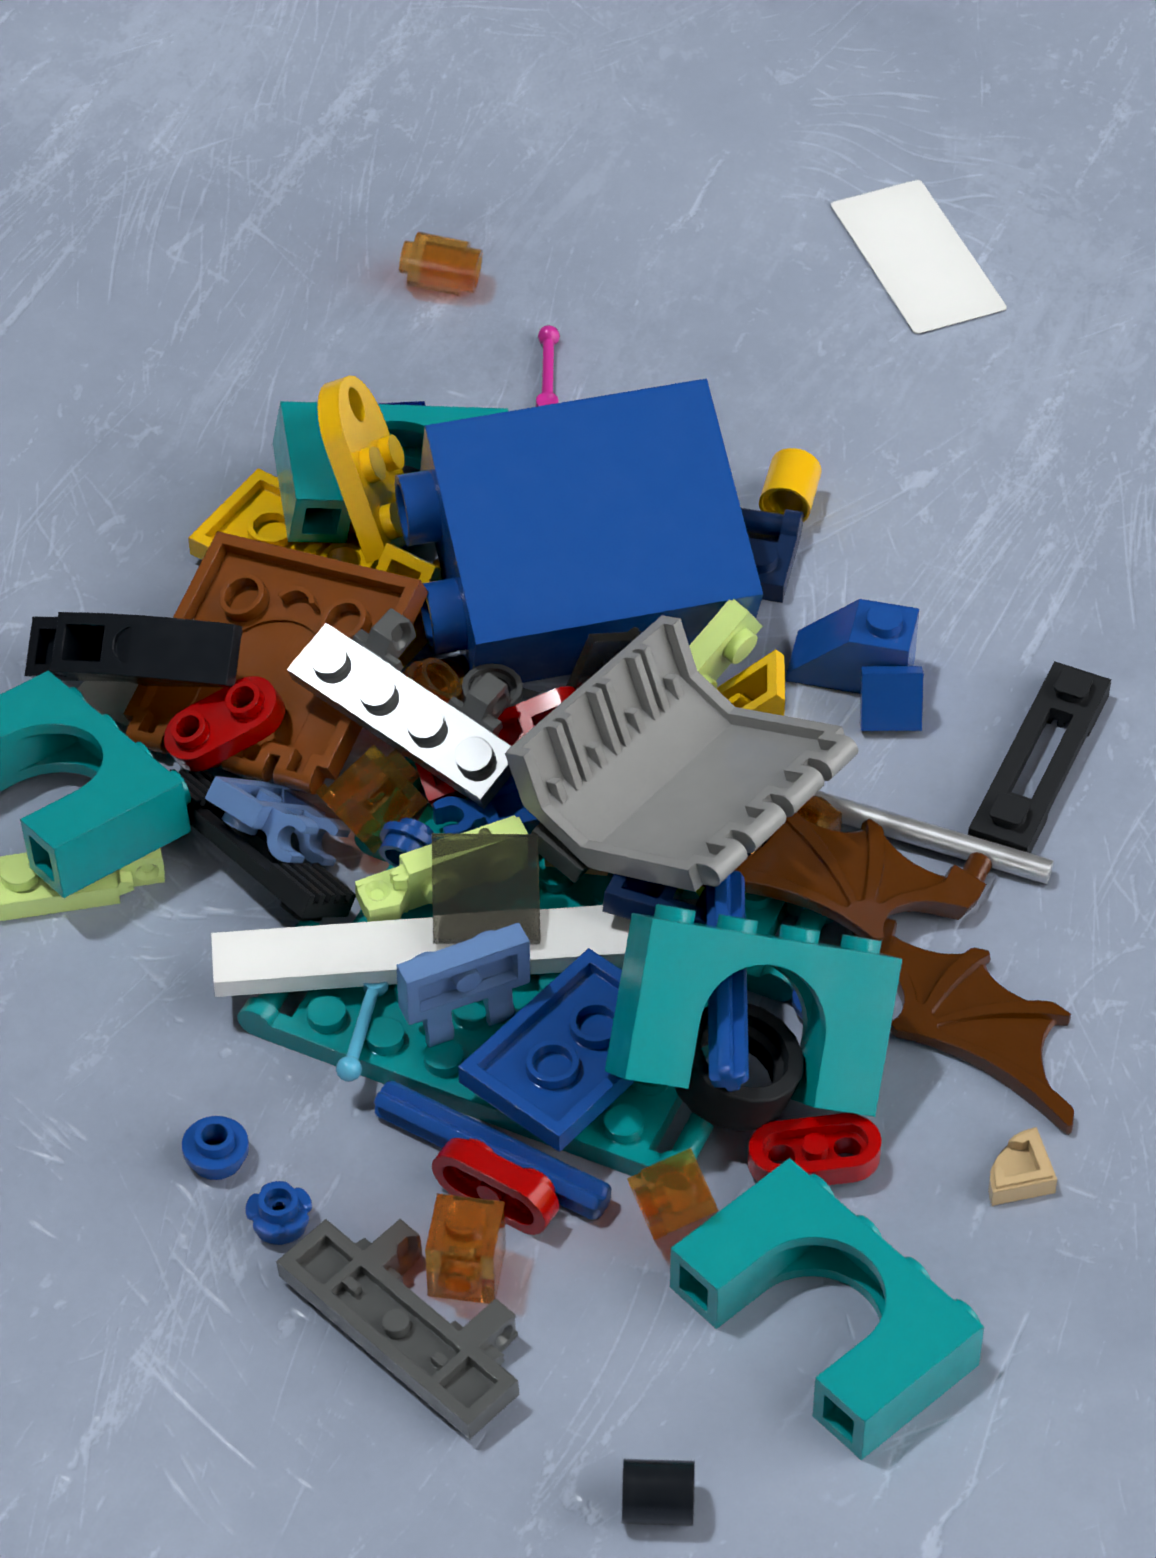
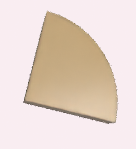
(1021, 1170)

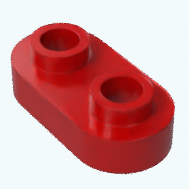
(223, 725)
(816, 1146)
(475, 1171)

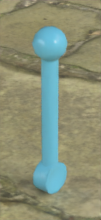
(349, 1067)

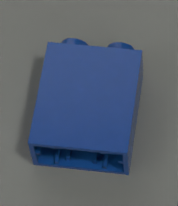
(576, 526)

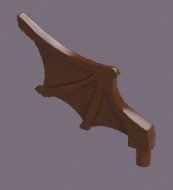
(857, 876)
(966, 1013)

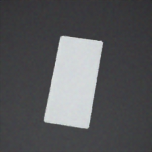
(918, 256)

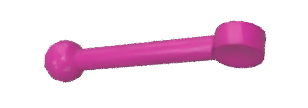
(548, 337)

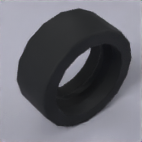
(748, 1107)

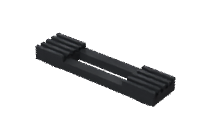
(1070, 698)
(303, 889)

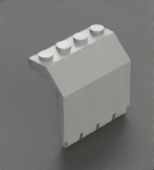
(663, 773)

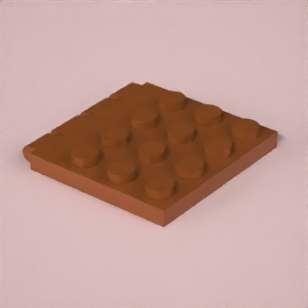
(281, 604)

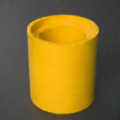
(790, 482)

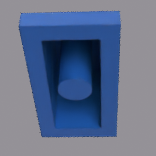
(855, 636)

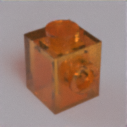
(465, 1248)

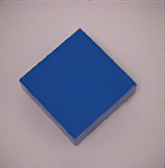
(891, 698)

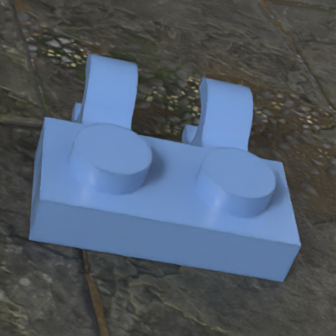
(278, 812)
(464, 974)

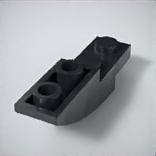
(134, 649)

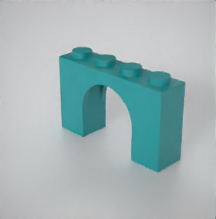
(305, 476)
(109, 821)
(677, 965)
(797, 1229)

